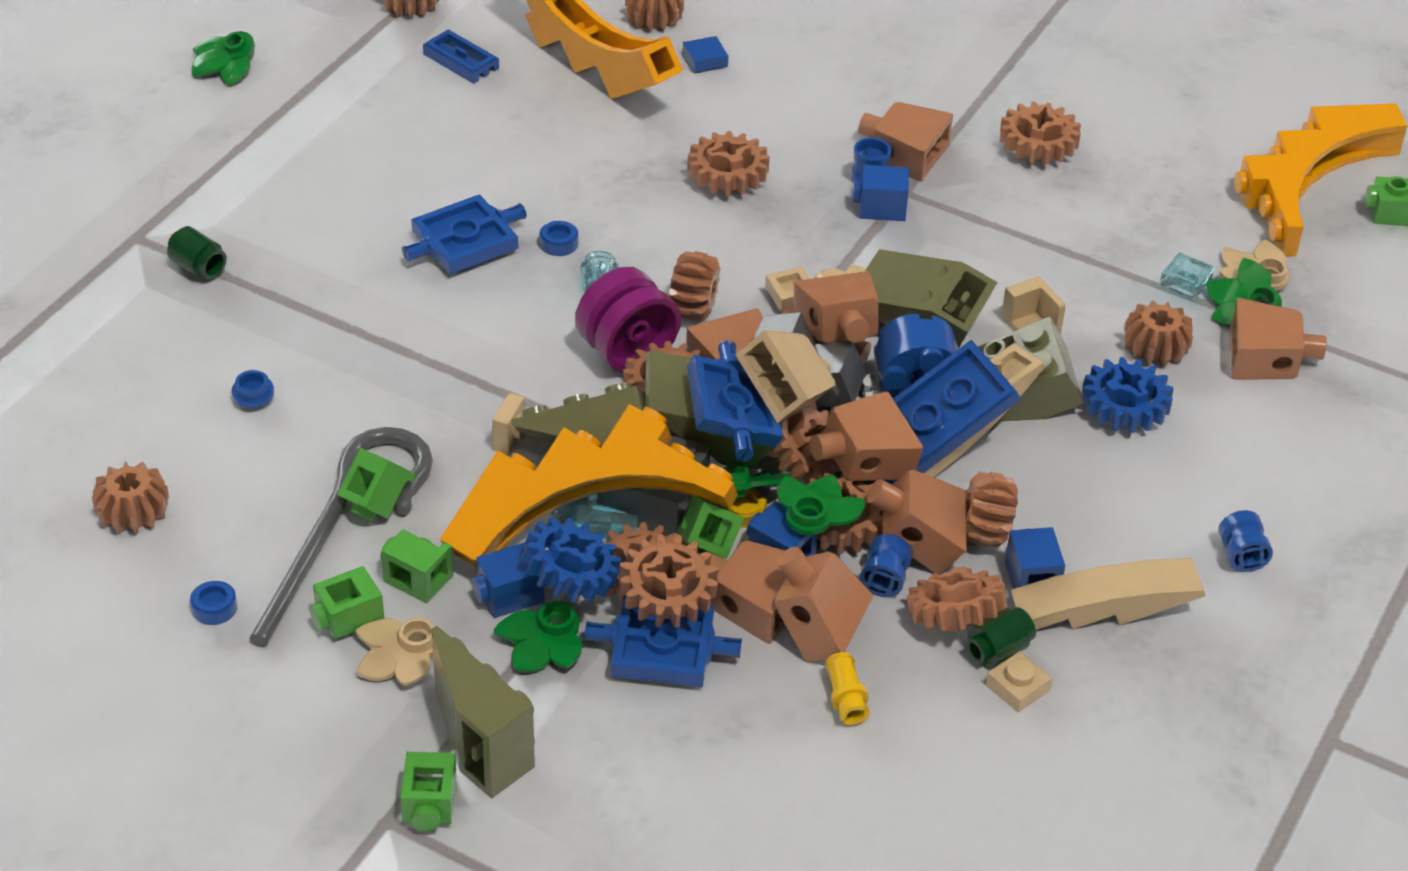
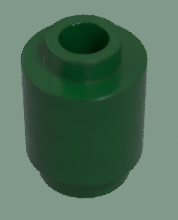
(196, 253)
(1000, 637)

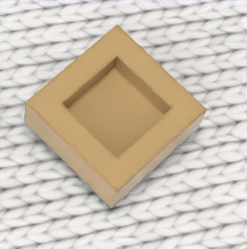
(781, 285)
(504, 433)
(1019, 681)

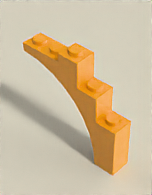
(622, 59)
(1302, 157)
(633, 456)

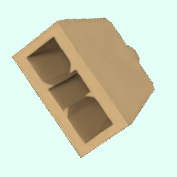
(786, 372)

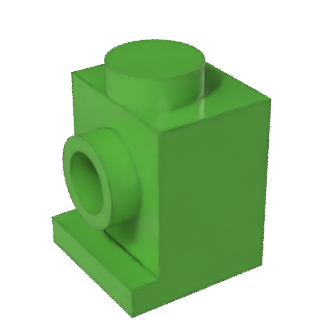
(1388, 200)
(373, 485)
(710, 526)
(416, 565)
(346, 602)
(428, 799)

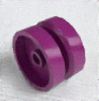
(626, 314)

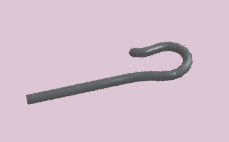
(331, 513)

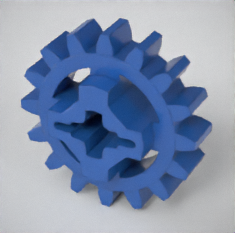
(1127, 395)
(570, 559)

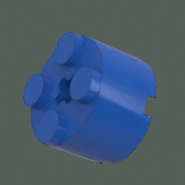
(910, 349)

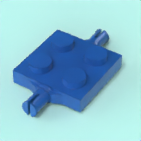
(464, 233)
(729, 402)
(665, 651)

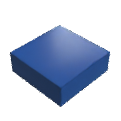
(705, 54)

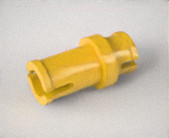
(848, 694)

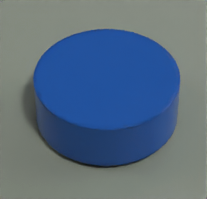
(559, 238)
(213, 602)

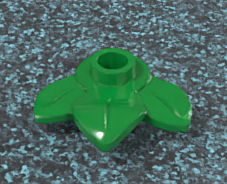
(225, 55)
(1252, 284)
(743, 481)
(817, 505)
(542, 637)

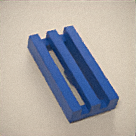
(458, 58)

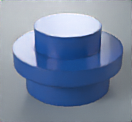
(252, 389)

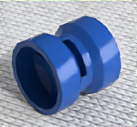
(876, 153)
(1245, 541)
(886, 565)

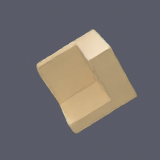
(1031, 302)

